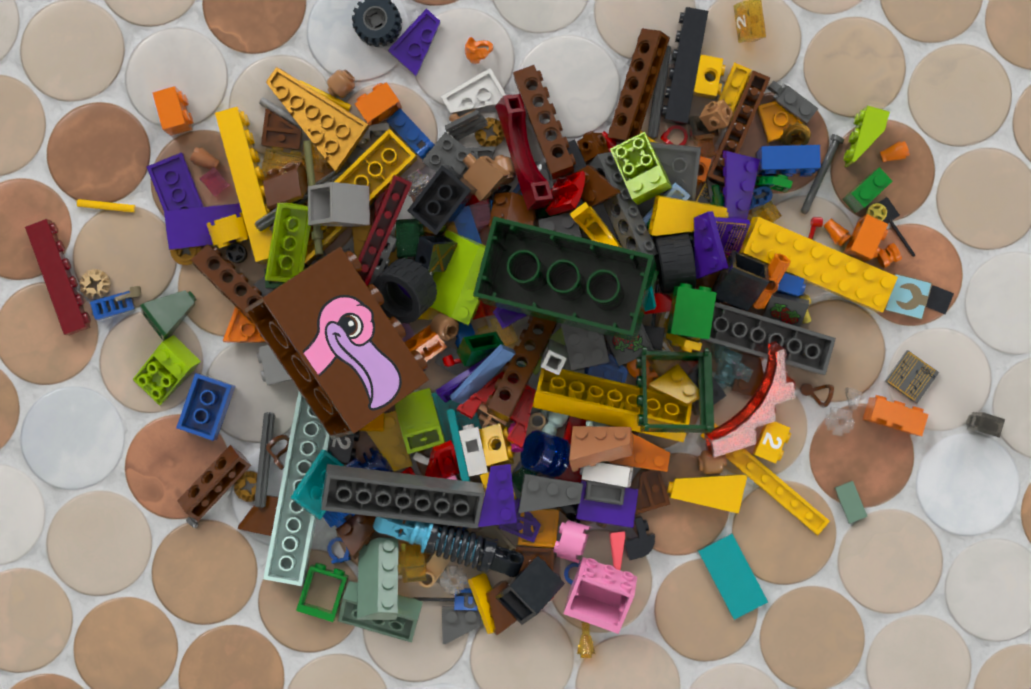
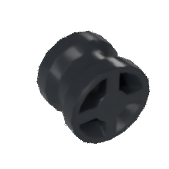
(234, 251)

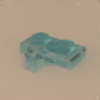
(731, 368)

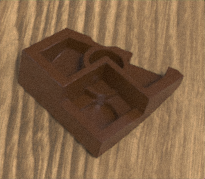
(261, 519)
(501, 616)

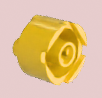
(227, 230)

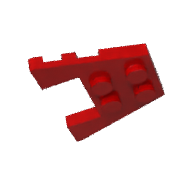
(520, 415)

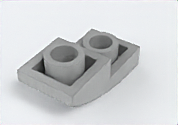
(376, 129)

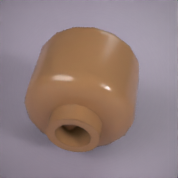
(341, 83)
(506, 163)
(444, 326)
(711, 464)

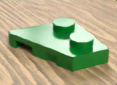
(777, 183)

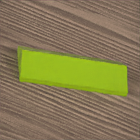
(288, 242)

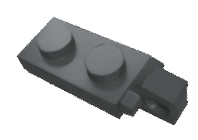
(792, 102)

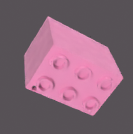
(600, 595)

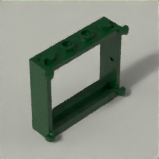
(705, 391)

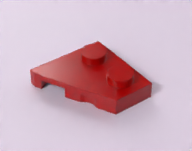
(443, 461)

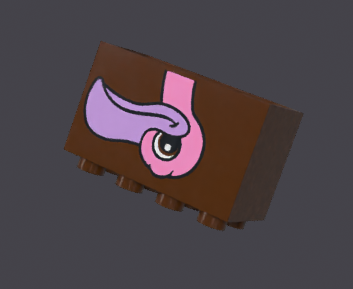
(338, 343)

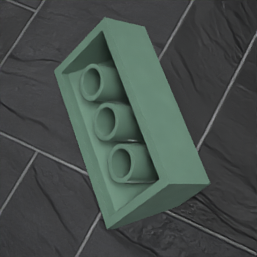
(378, 580)
(401, 628)

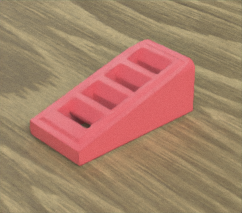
(617, 541)

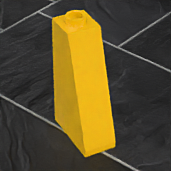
(677, 215)
(718, 492)

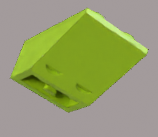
(869, 126)
(640, 168)
(166, 369)
(419, 421)

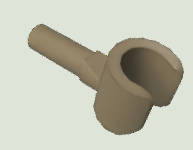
(134, 293)

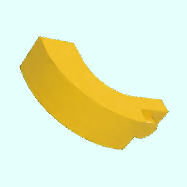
(593, 225)

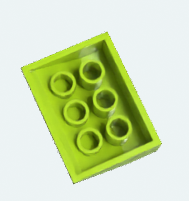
(458, 281)

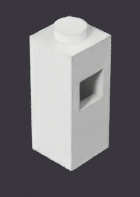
(554, 357)
(473, 450)
(608, 474)

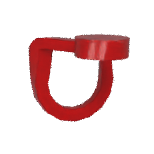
(666, 133)

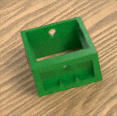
(316, 611)

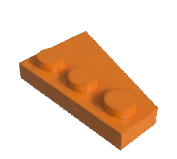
(242, 330)
(646, 456)

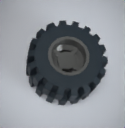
(377, 22)

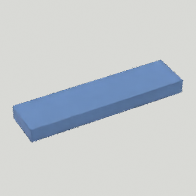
(483, 373)

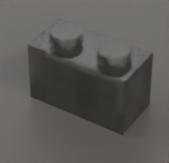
(985, 424)

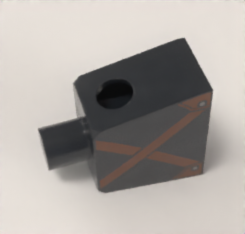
(435, 252)

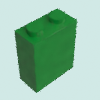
(867, 190)
(691, 311)

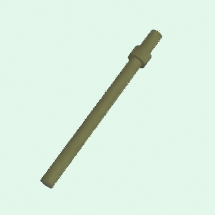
(317, 234)

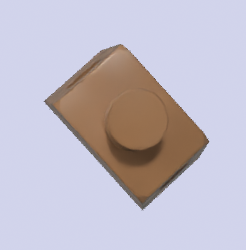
(484, 175)

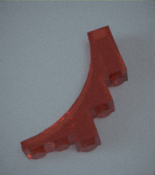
(760, 410)

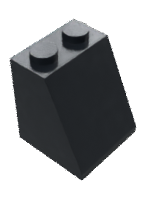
(741, 281)
(530, 590)

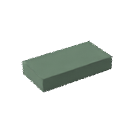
(850, 502)

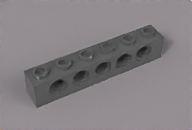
(622, 209)

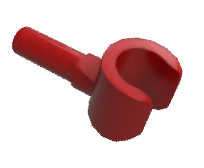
(815, 222)
(449, 361)

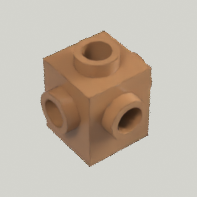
(716, 115)

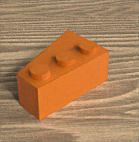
(895, 415)

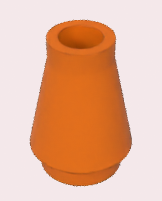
(895, 152)
(837, 232)

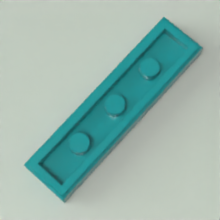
(458, 445)

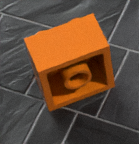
(378, 104)
(173, 111)
(866, 238)

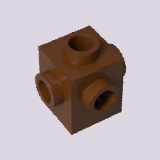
(592, 145)

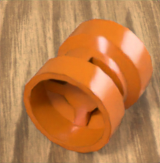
(889, 255)

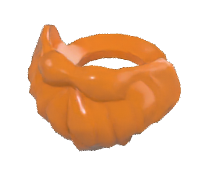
(476, 54)

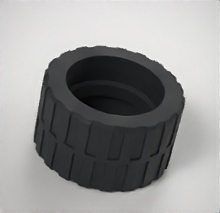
(674, 261)
(415, 281)

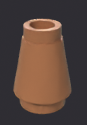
(203, 158)

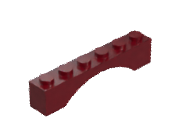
(513, 122)

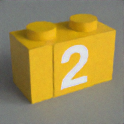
(771, 442)

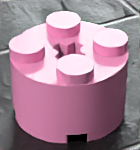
(572, 541)

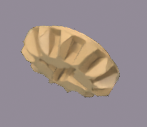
(103, 286)

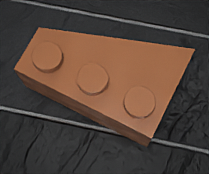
(599, 444)

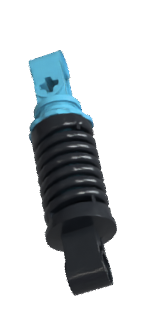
(454, 542)

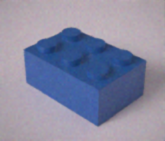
(789, 160)
(205, 406)

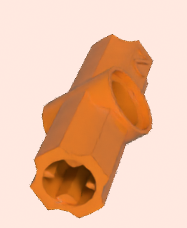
(776, 271)

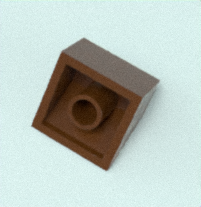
(285, 184)
(513, 208)

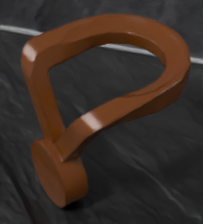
(807, 389)
(268, 447)

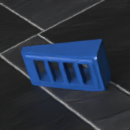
(96, 311)

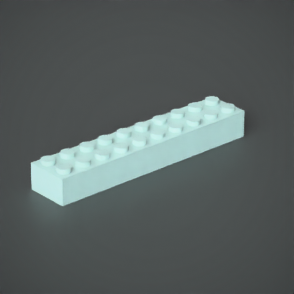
(293, 525)

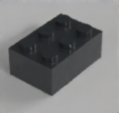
(442, 200)

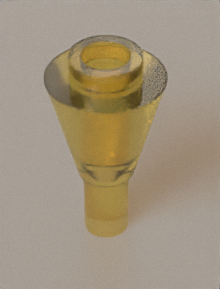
(585, 645)

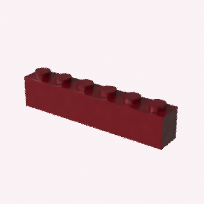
(382, 226)
(57, 277)

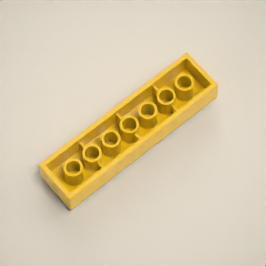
(371, 169)
(246, 176)
(820, 264)
(607, 402)

